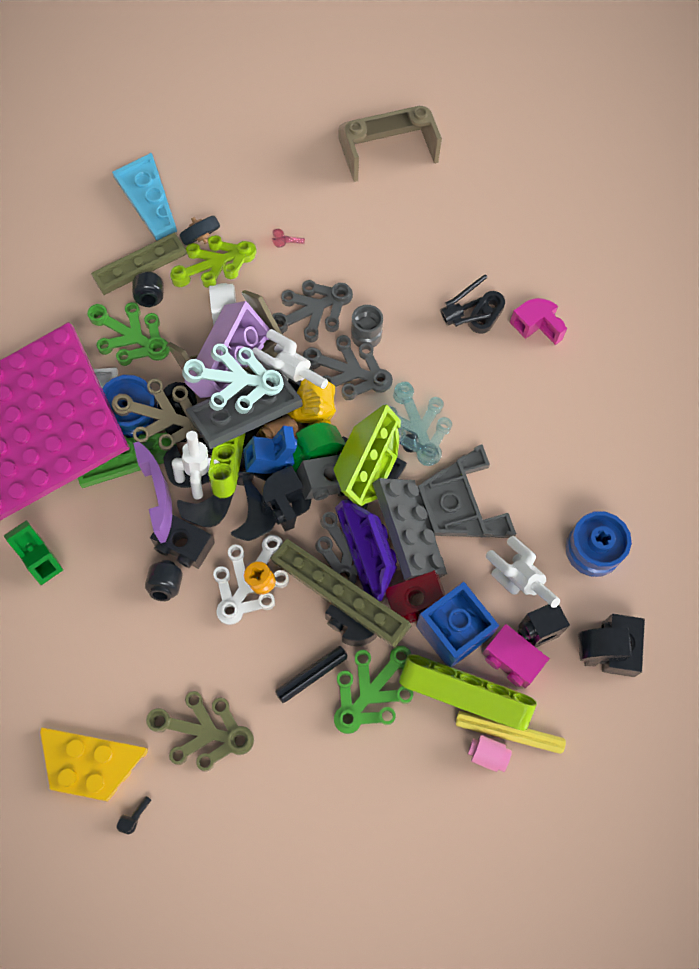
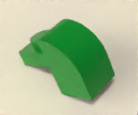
(317, 442)
(33, 552)

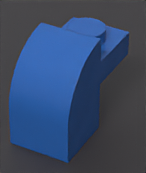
(270, 455)

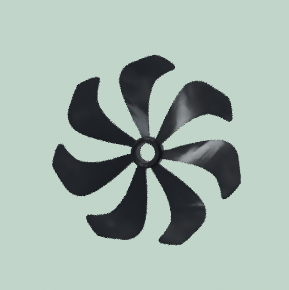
(214, 509)

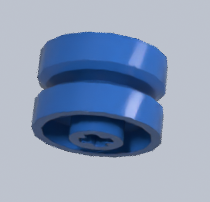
(137, 390)
(598, 544)

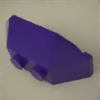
(368, 547)

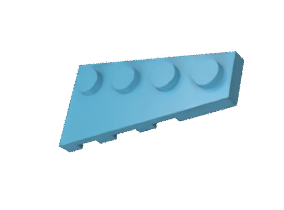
(146, 193)

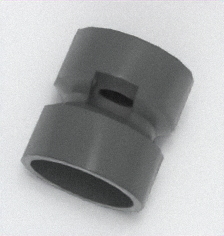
(367, 325)

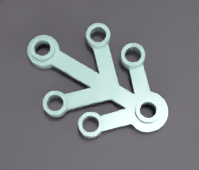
(237, 377)

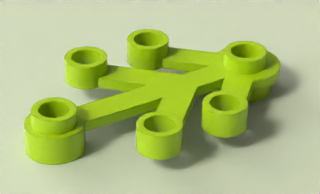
(239, 253)

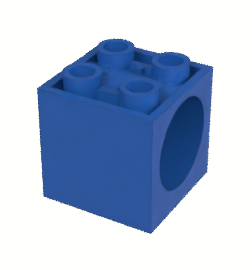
(456, 625)

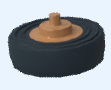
(199, 230)

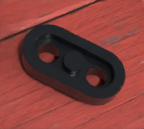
(489, 298)

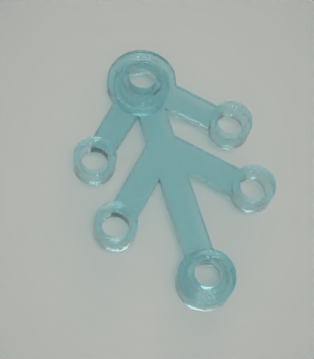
(419, 427)

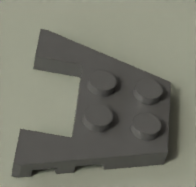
(452, 505)

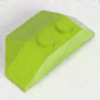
(368, 455)

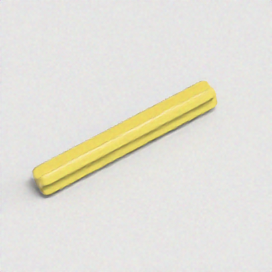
(527, 737)

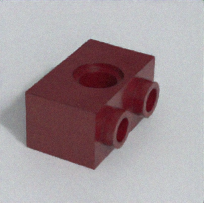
(401, 595)

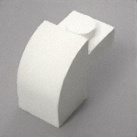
(221, 295)

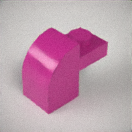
(537, 315)

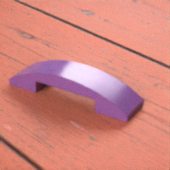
(161, 515)

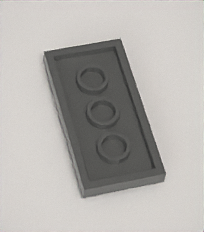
(228, 423)
(409, 527)

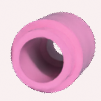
(489, 753)

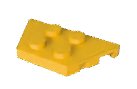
(87, 764)

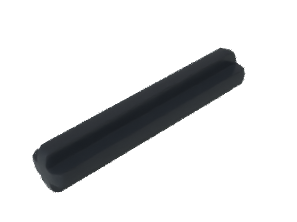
(311, 674)

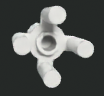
(288, 361)
(193, 462)
(522, 573)

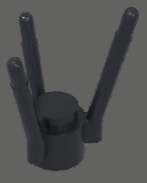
(453, 312)

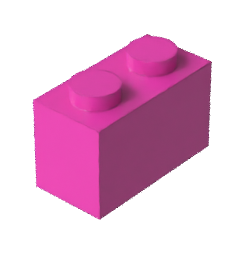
(515, 657)

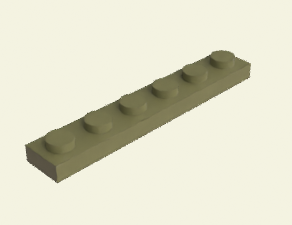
(341, 593)

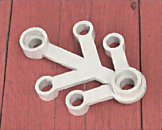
(244, 589)

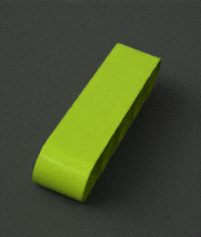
(224, 474)
(467, 692)

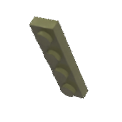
(143, 260)

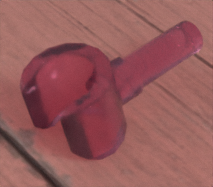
(280, 239)

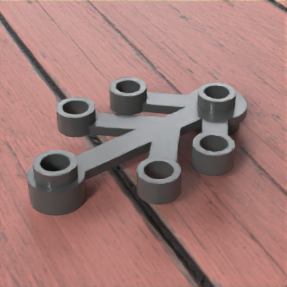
(314, 307)
(352, 369)
(346, 560)

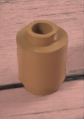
(271, 429)

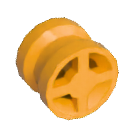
(266, 579)

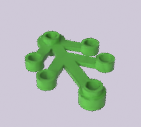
(130, 335)
(369, 693)

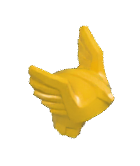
(316, 402)

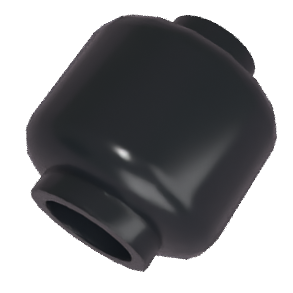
(147, 289)
(163, 580)

